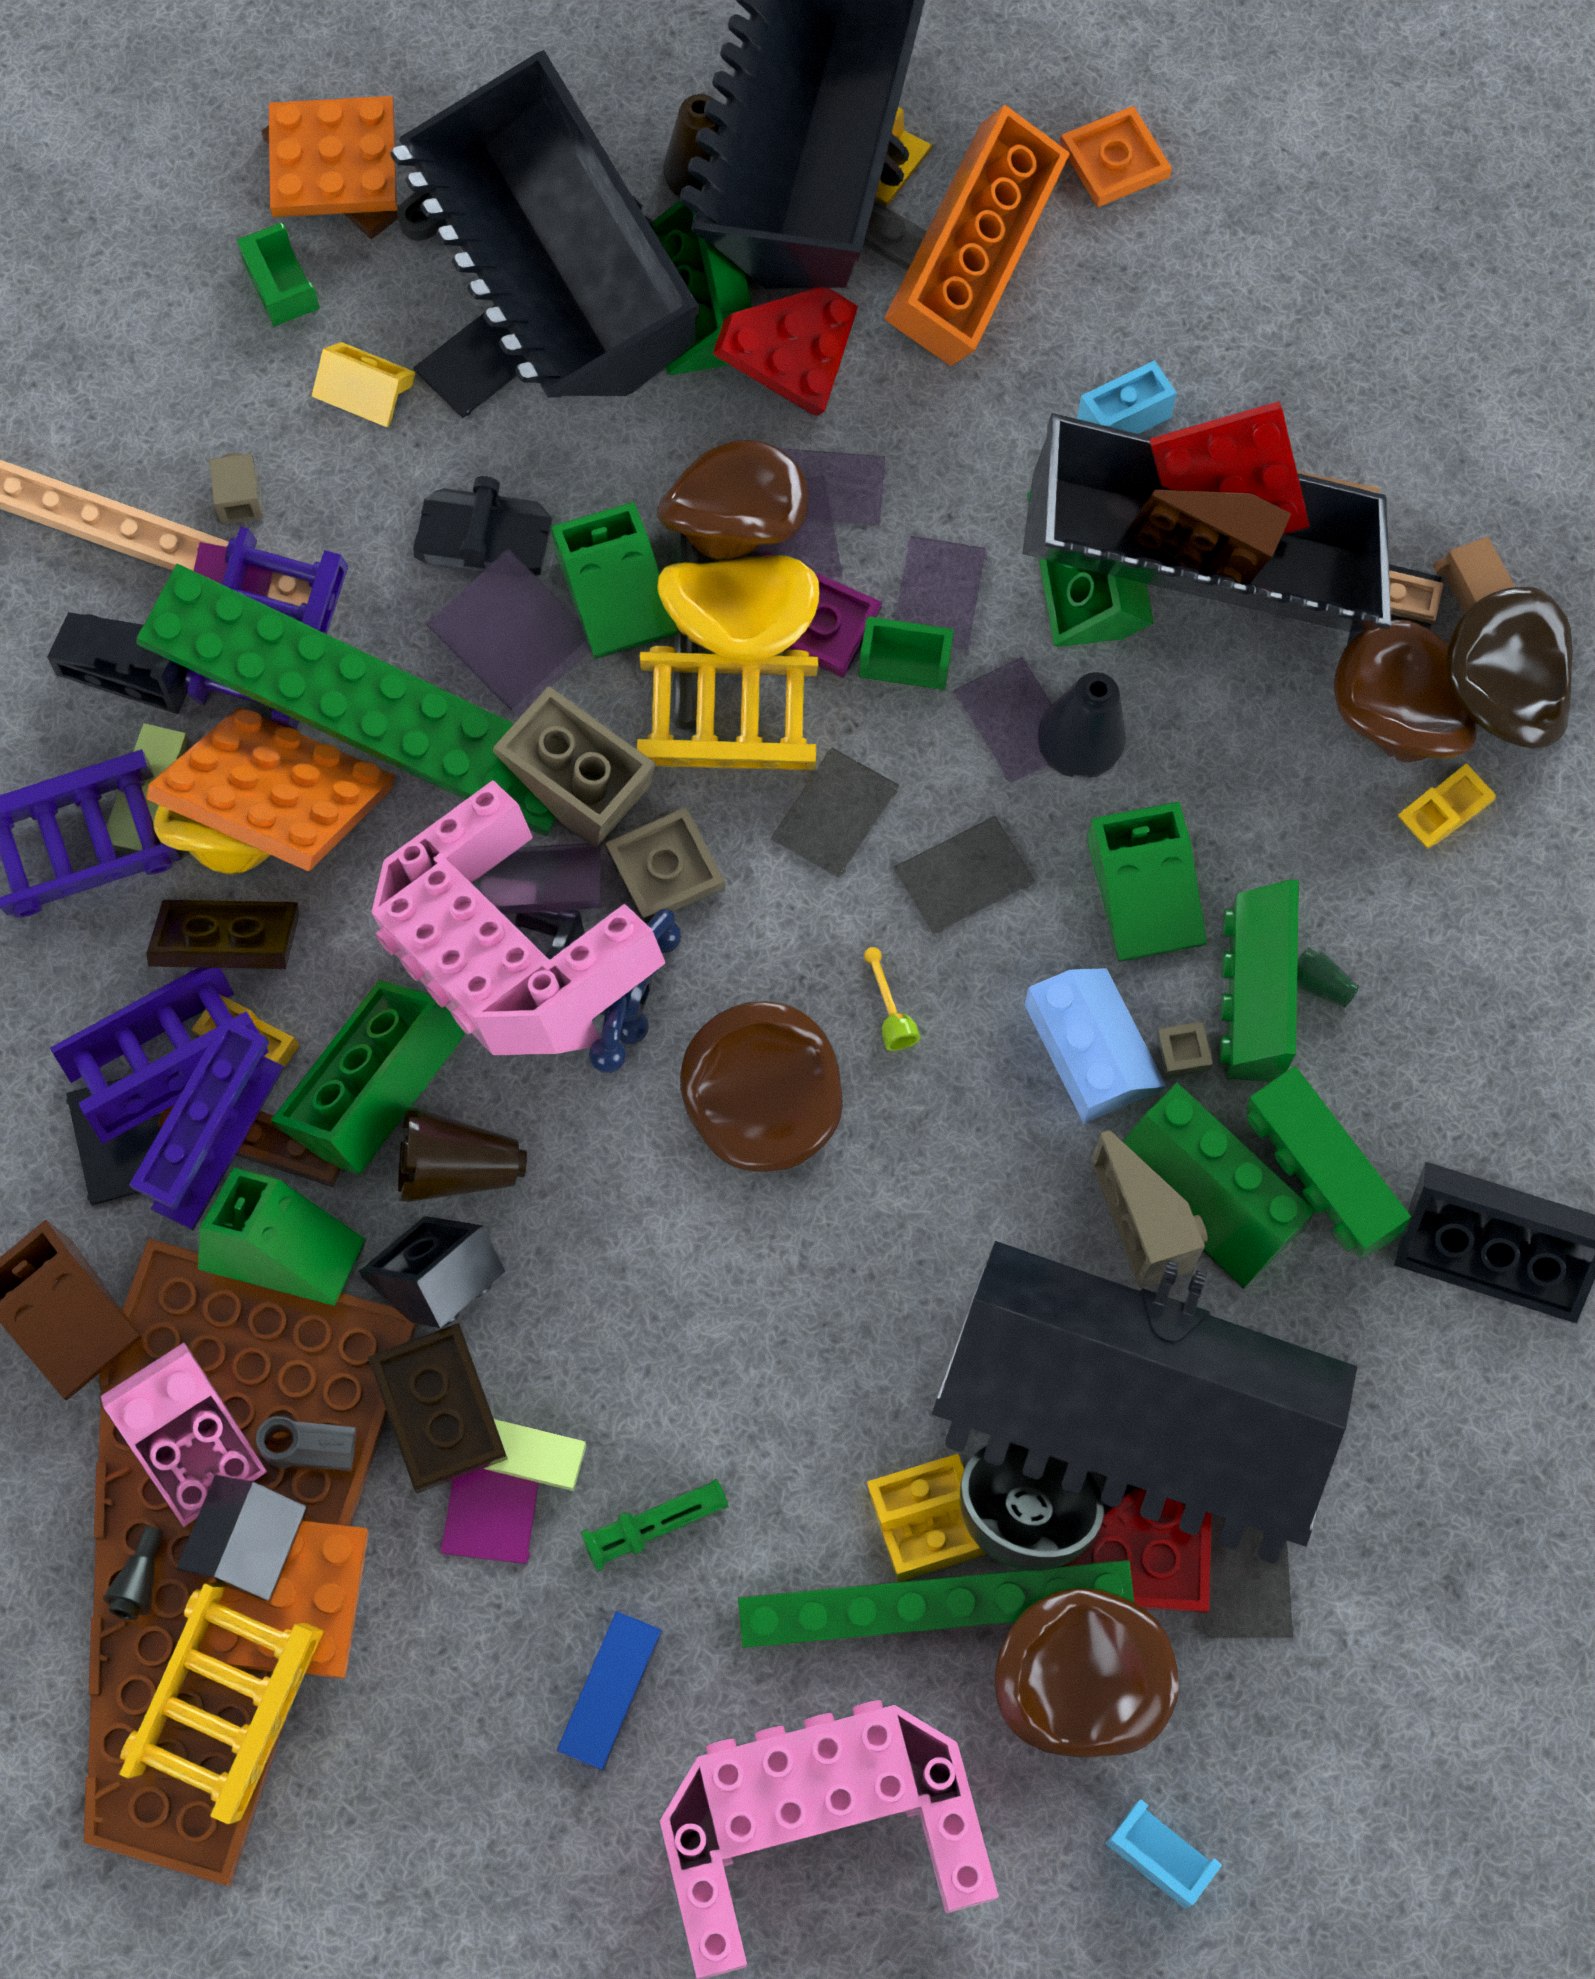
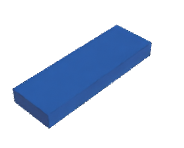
(609, 1691)

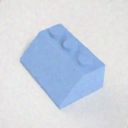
(1093, 1041)

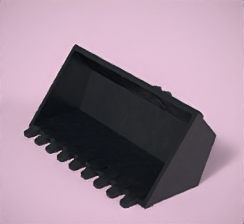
(803, 136)
(550, 236)
(1100, 477)
(1147, 1397)

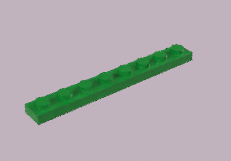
(916, 1603)

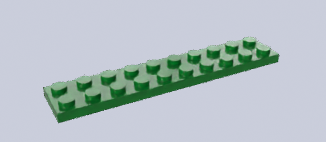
(333, 688)

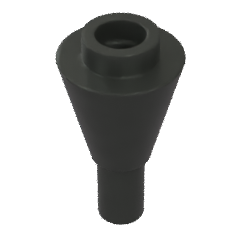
(132, 1588)

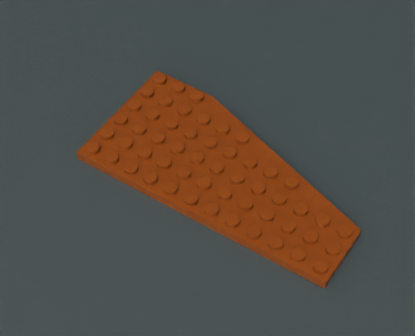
(265, 1360)

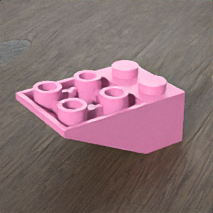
(180, 1431)

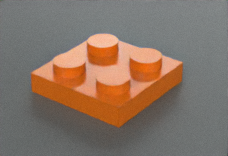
(1115, 156)

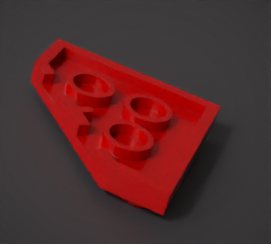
(791, 344)
(1235, 456)
(1165, 1563)

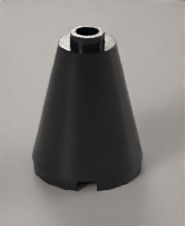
(1084, 727)

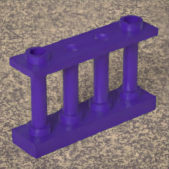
(326, 583)
(85, 790)
(154, 1084)
(207, 1124)

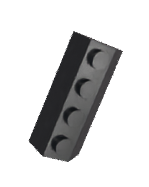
(1499, 1242)

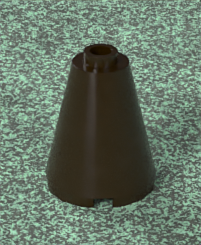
(684, 144)
(454, 1158)

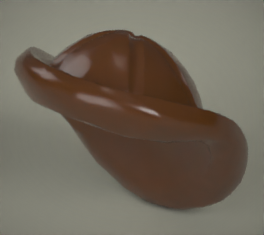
(737, 499)
(1399, 694)
(762, 1086)
(1086, 1675)

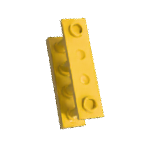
(748, 750)
(250, 1742)

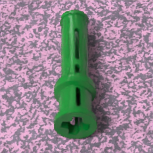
(632, 1532)

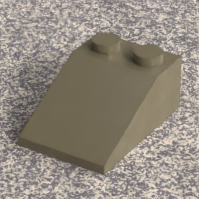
(575, 766)
(1147, 1213)

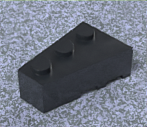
(108, 658)

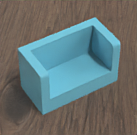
(1131, 401)
(1162, 1855)

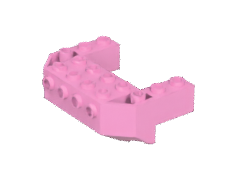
(478, 959)
(808, 1786)

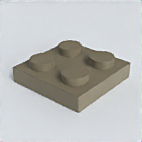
(665, 864)

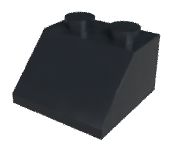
(435, 1270)

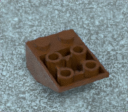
(1212, 530)
(60, 1310)

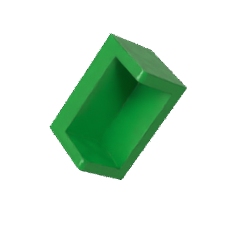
(277, 274)
(906, 653)

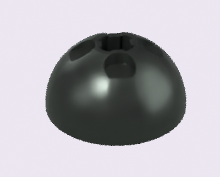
(1028, 1519)

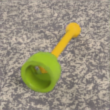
(898, 1028)

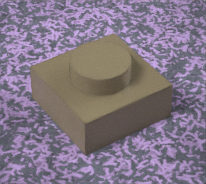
(1184, 1049)

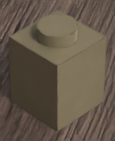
(236, 488)

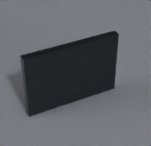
(470, 366)
(110, 1165)

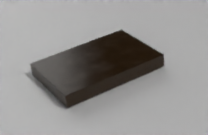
(223, 934)
(437, 1408)

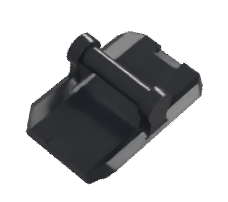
(478, 526)

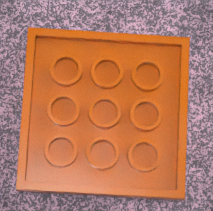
(271, 788)

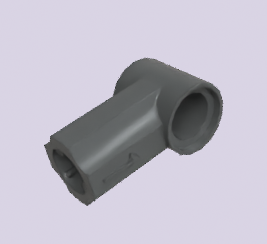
(312, 1444)

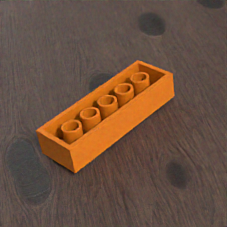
(977, 236)

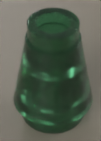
(1324, 978)

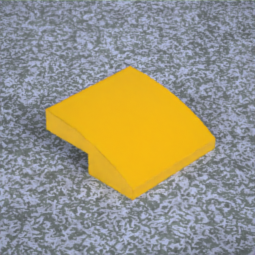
(923, 1517)

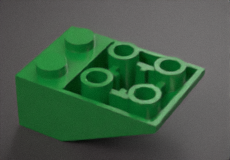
(612, 579)
(1147, 881)
(276, 1239)

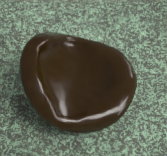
(1514, 666)

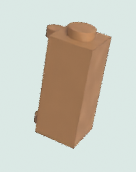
(1473, 572)

